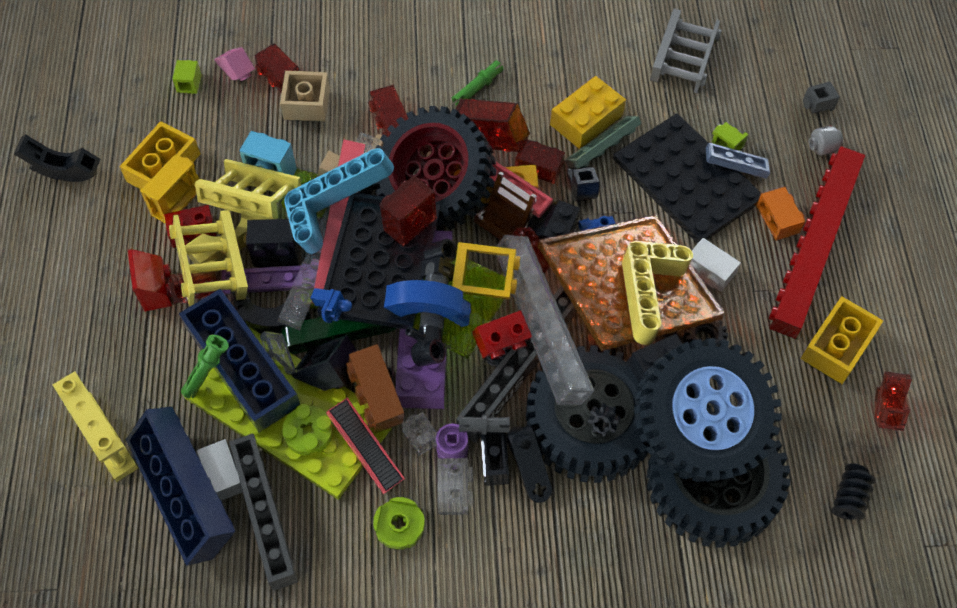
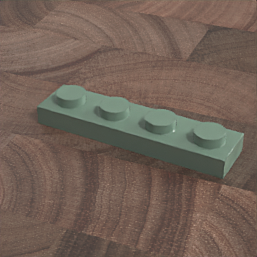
(607, 139)

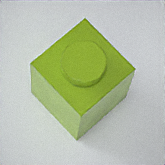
(187, 76)

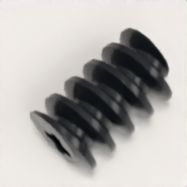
(853, 492)

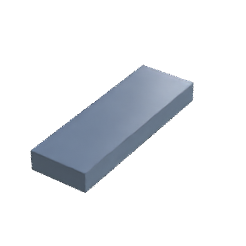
(737, 160)

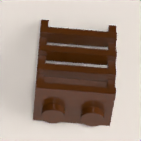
(505, 208)

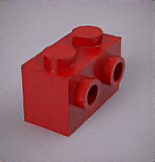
(188, 217)
(501, 335)

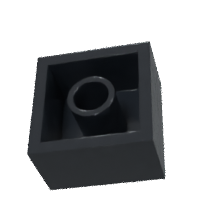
(271, 243)

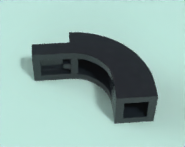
(57, 165)
(259, 318)

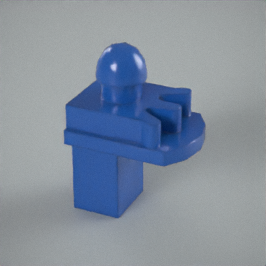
(332, 303)

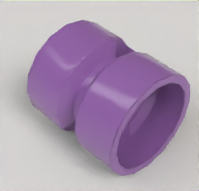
(451, 442)

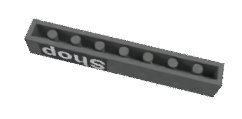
(510, 374)

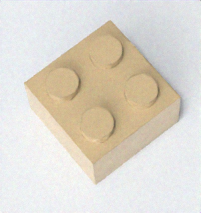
(305, 96)

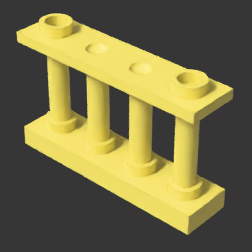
(243, 201)
(227, 245)
(95, 426)

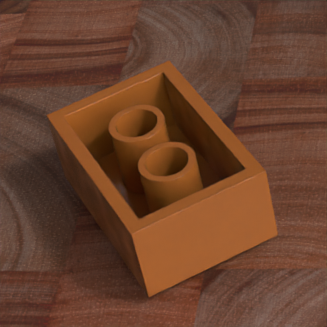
(375, 389)

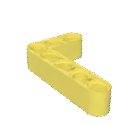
(639, 265)

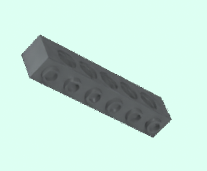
(263, 512)

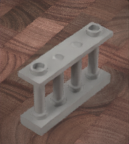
(671, 38)

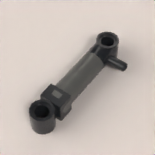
(429, 337)

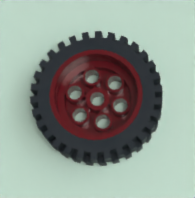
(441, 133)

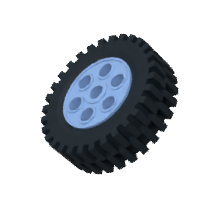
(683, 444)

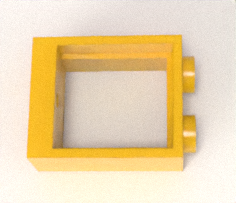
(177, 173)
(461, 267)

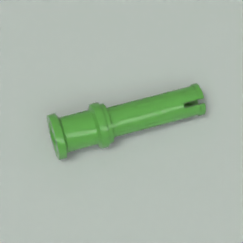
(207, 359)

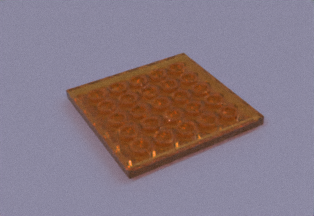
(593, 278)

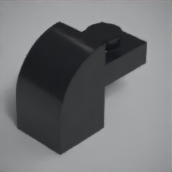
(583, 183)

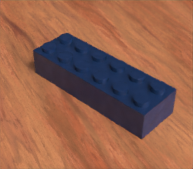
(245, 365)
(180, 485)

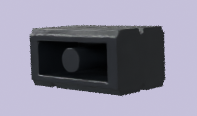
(495, 458)

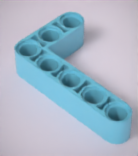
(328, 189)

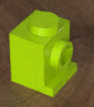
(729, 137)

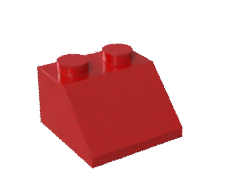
(150, 279)

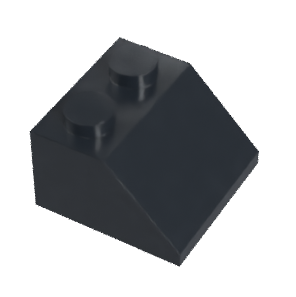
(557, 220)
(326, 364)

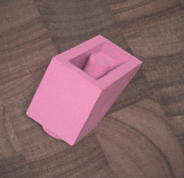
(235, 64)

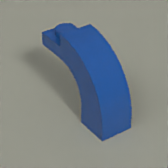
(428, 297)

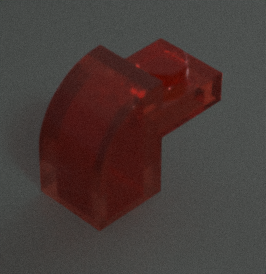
(890, 401)

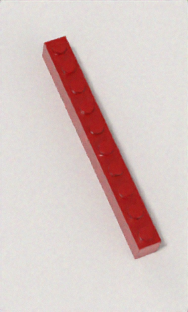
(816, 244)

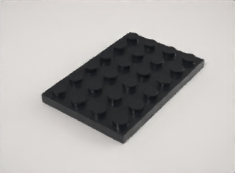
(675, 173)
(371, 259)

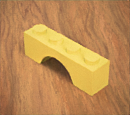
(240, 232)

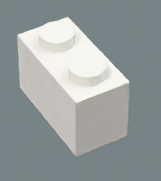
(713, 264)
(221, 469)

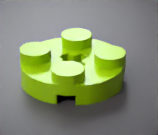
(311, 442)
(391, 511)

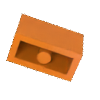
(780, 213)

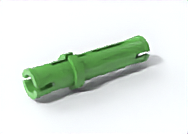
(484, 78)

